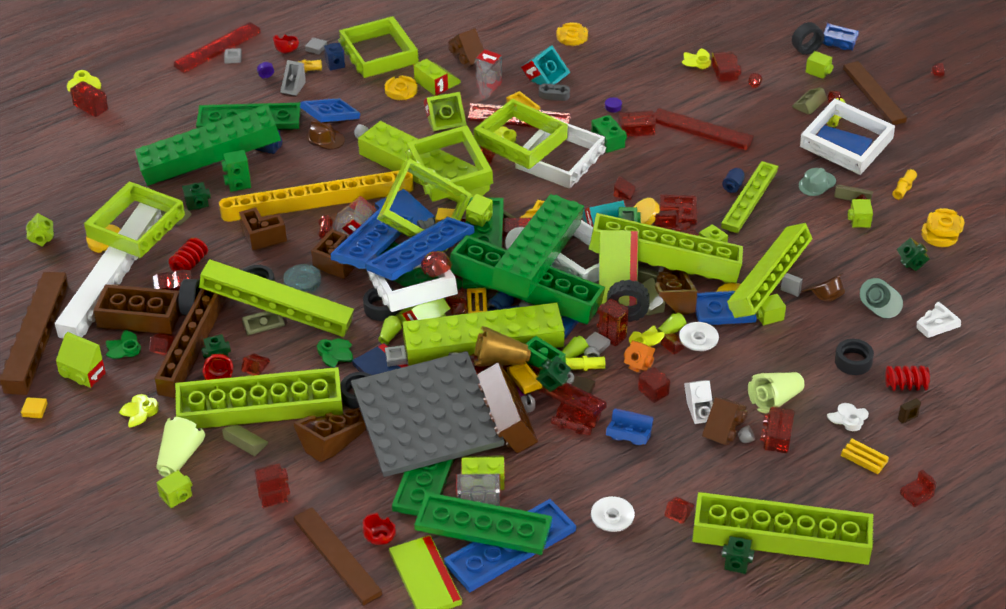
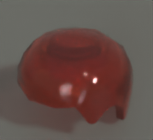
(435, 263)

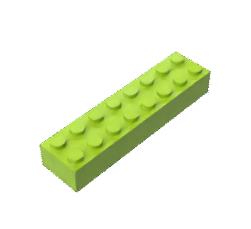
(388, 147)
(676, 249)
(439, 336)
(260, 398)
(785, 528)

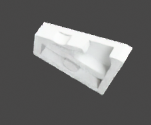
(938, 321)

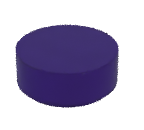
(265, 70)
(613, 104)

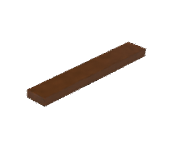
(874, 93)
(338, 556)

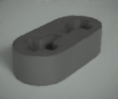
(554, 92)

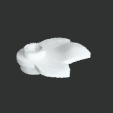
(849, 416)

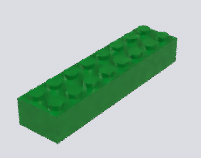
(206, 144)
(537, 246)
(574, 295)

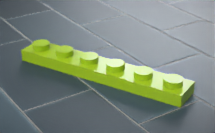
(749, 197)

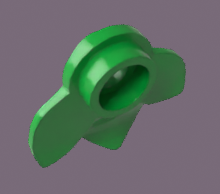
(126, 346)
(334, 351)

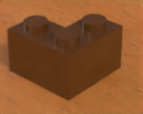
(467, 46)
(262, 231)
(322, 255)
(723, 420)

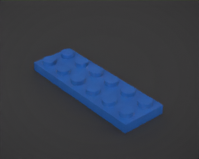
(367, 242)
(412, 251)
(483, 562)

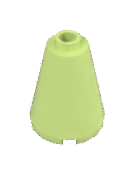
(774, 389)
(178, 444)

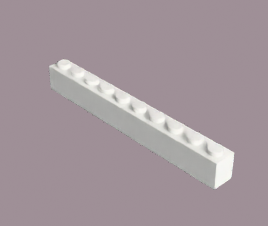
(109, 270)

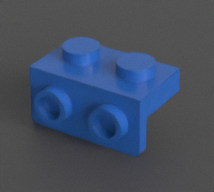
(840, 37)
(630, 426)

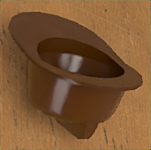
(324, 135)
(829, 289)

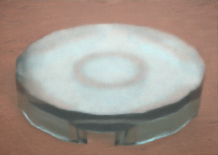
(302, 277)

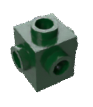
(196, 196)
(913, 254)
(215, 345)
(553, 373)
(738, 554)

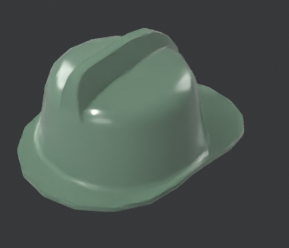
(816, 182)
(881, 298)

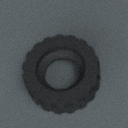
(634, 289)

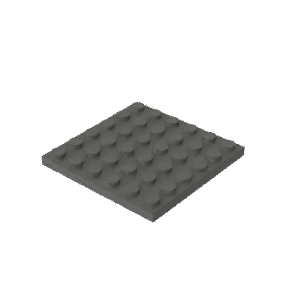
(425, 413)

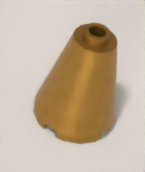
(498, 348)

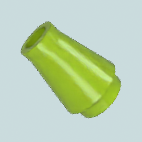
(673, 324)
(390, 328)
(575, 347)

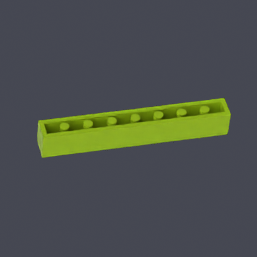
(769, 270)
(276, 298)

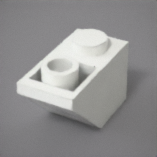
(699, 400)

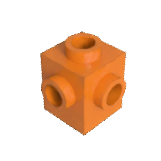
(639, 356)

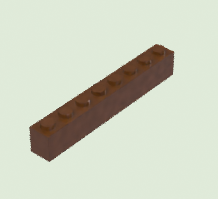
(34, 333)
(188, 342)

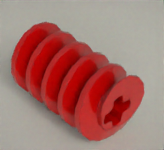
(188, 255)
(906, 376)

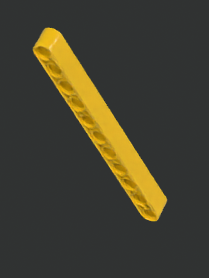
(313, 195)

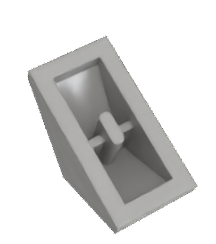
(293, 78)

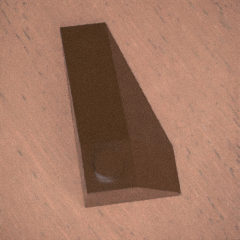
(676, 290)
(330, 434)

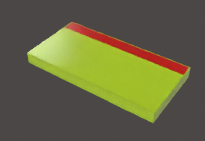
(618, 261)
(425, 575)

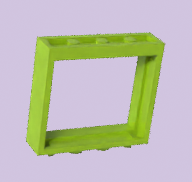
(375, 29)
(486, 137)
(429, 176)
(470, 181)
(132, 192)

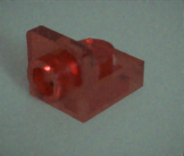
(665, 219)
(920, 489)

